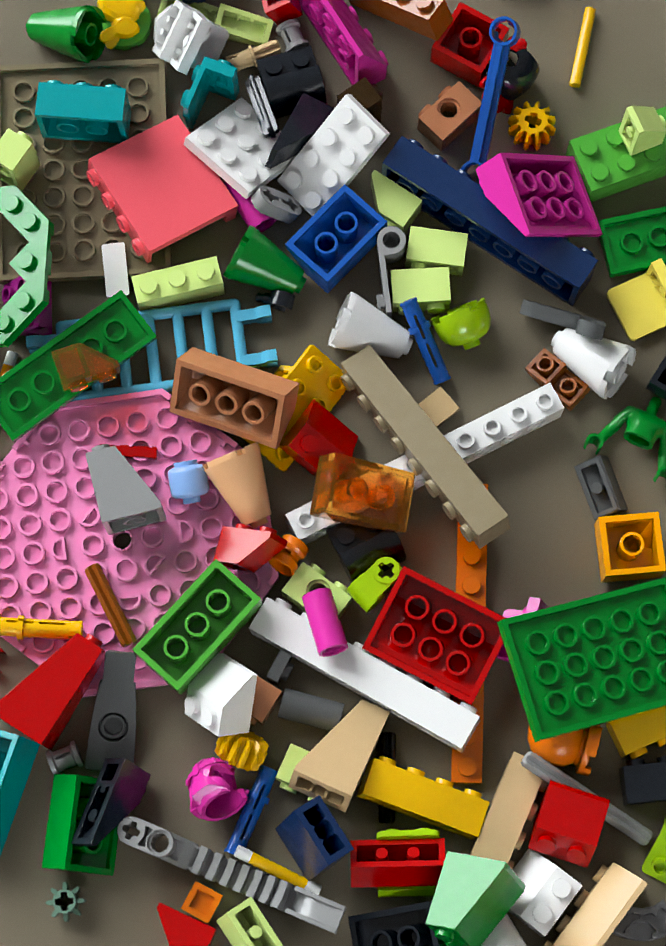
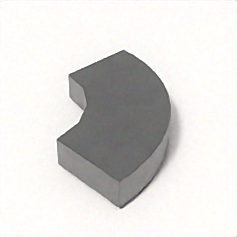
(643, 923)

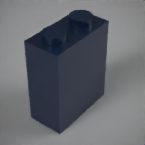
(314, 838)

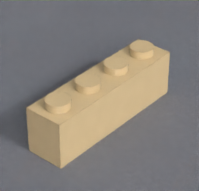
(508, 812)

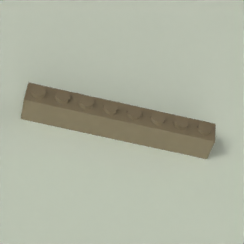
(425, 447)

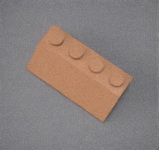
(233, 397)

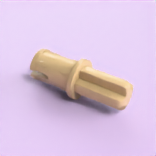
(249, 56)

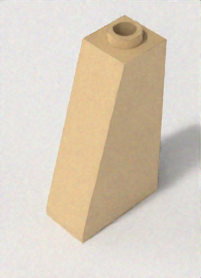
(341, 757)

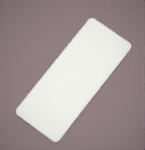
(115, 268)

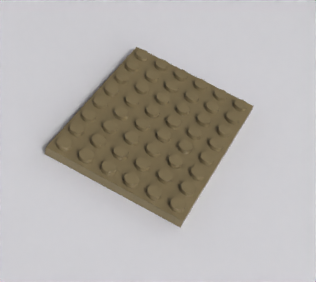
(61, 181)

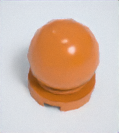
(569, 748)

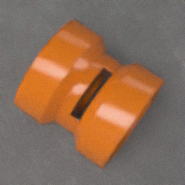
(287, 559)

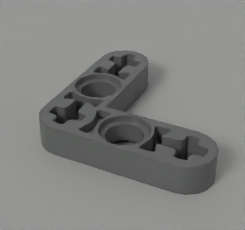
(582, 324)

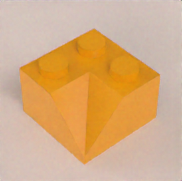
(630, 547)

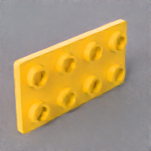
(317, 381)

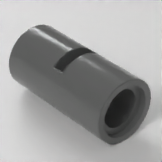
(310, 710)

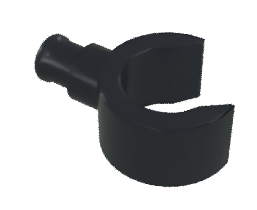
(277, 299)

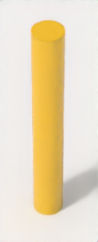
(582, 47)

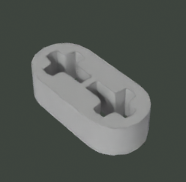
(276, 204)

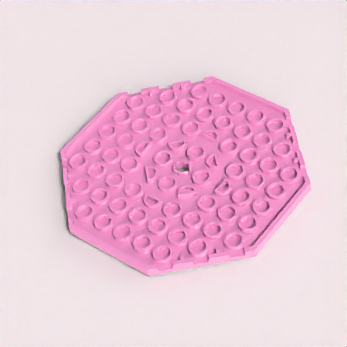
(56, 529)

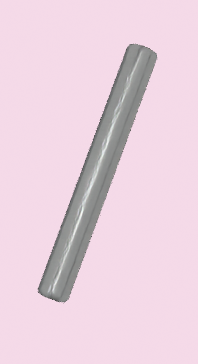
(614, 816)

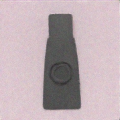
(114, 712)

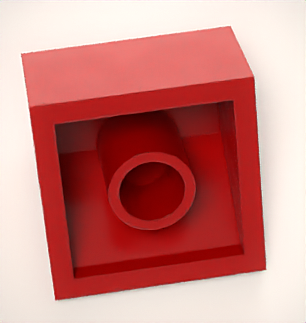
(316, 435)
(568, 824)

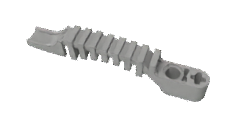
(233, 875)

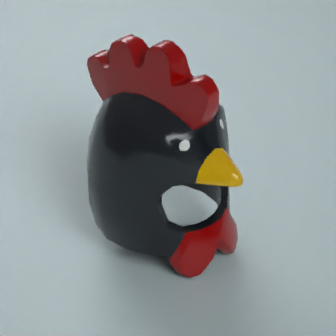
(517, 77)

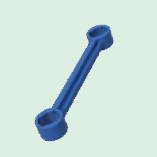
(491, 92)

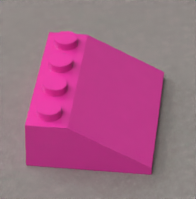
(346, 39)
(540, 194)

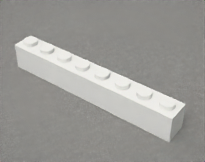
(369, 677)

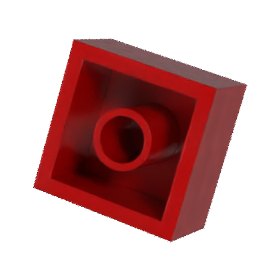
(466, 44)

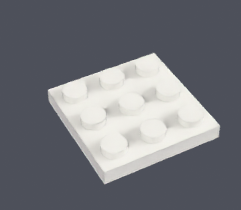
(236, 148)

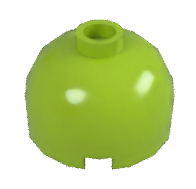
(464, 324)

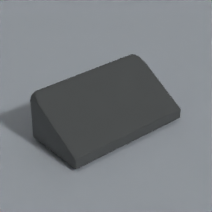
(601, 487)

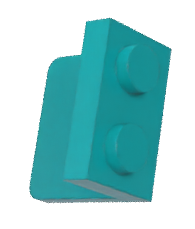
(210, 76)

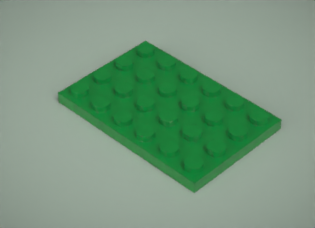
(590, 659)

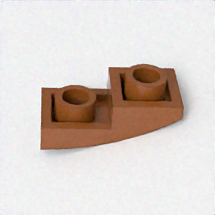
(549, 369)

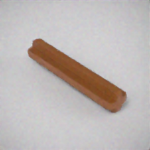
(110, 605)

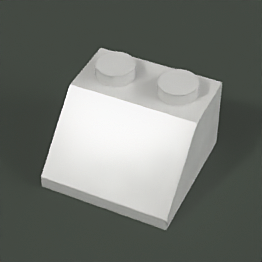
(222, 697)
(546, 892)

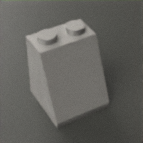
(120, 492)

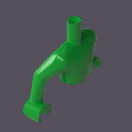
(641, 430)

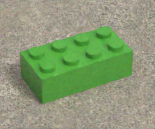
(608, 165)
(198, 626)

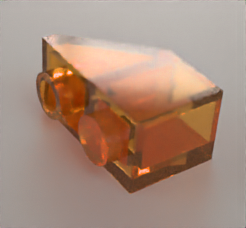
(82, 365)

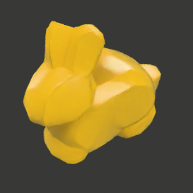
(123, 20)

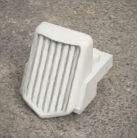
(186, 36)

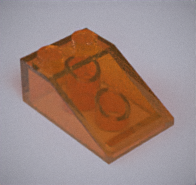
(362, 493)

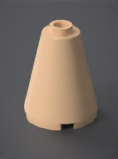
(242, 484)

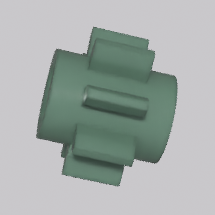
(72, 908)

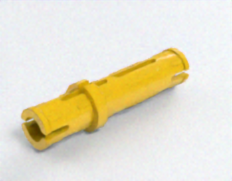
(39, 628)

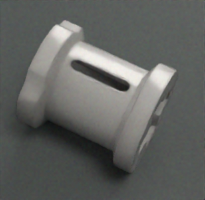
(291, 35)
(64, 758)

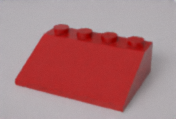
(436, 635)

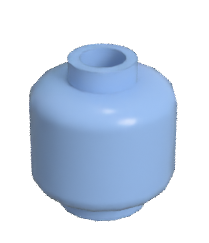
(188, 481)

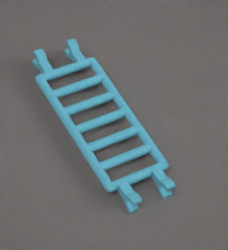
(260, 314)

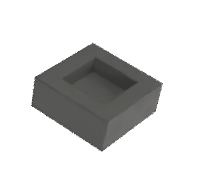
(281, 668)

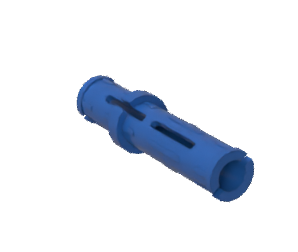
(410, 308)
(267, 777)

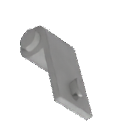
(390, 249)

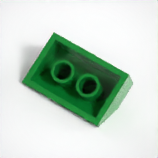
(66, 809)

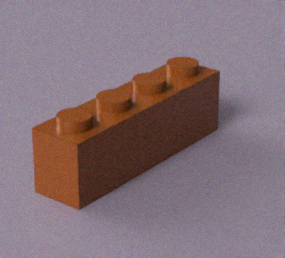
(421, 16)

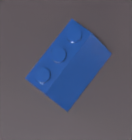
(336, 238)

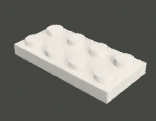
(333, 154)

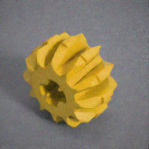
(534, 115)
(242, 750)

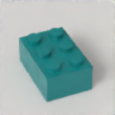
(83, 112)

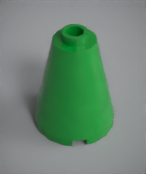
(69, 31)
(264, 265)

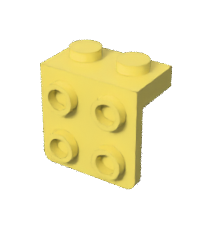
(641, 302)

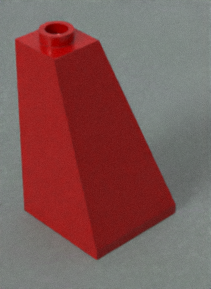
(51, 693)

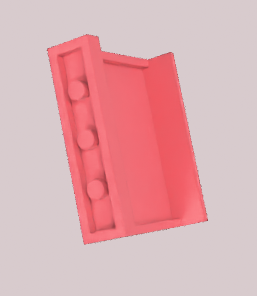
(159, 187)

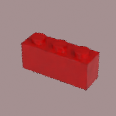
(396, 862)

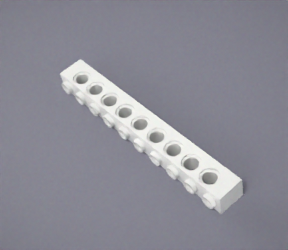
(469, 441)

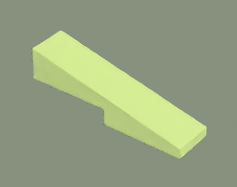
(240, 24)

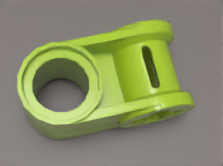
(370, 587)

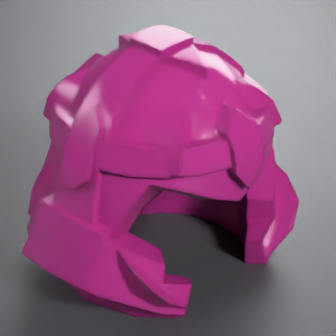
(214, 790)

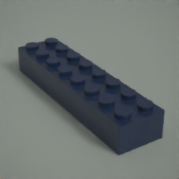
(462, 206)

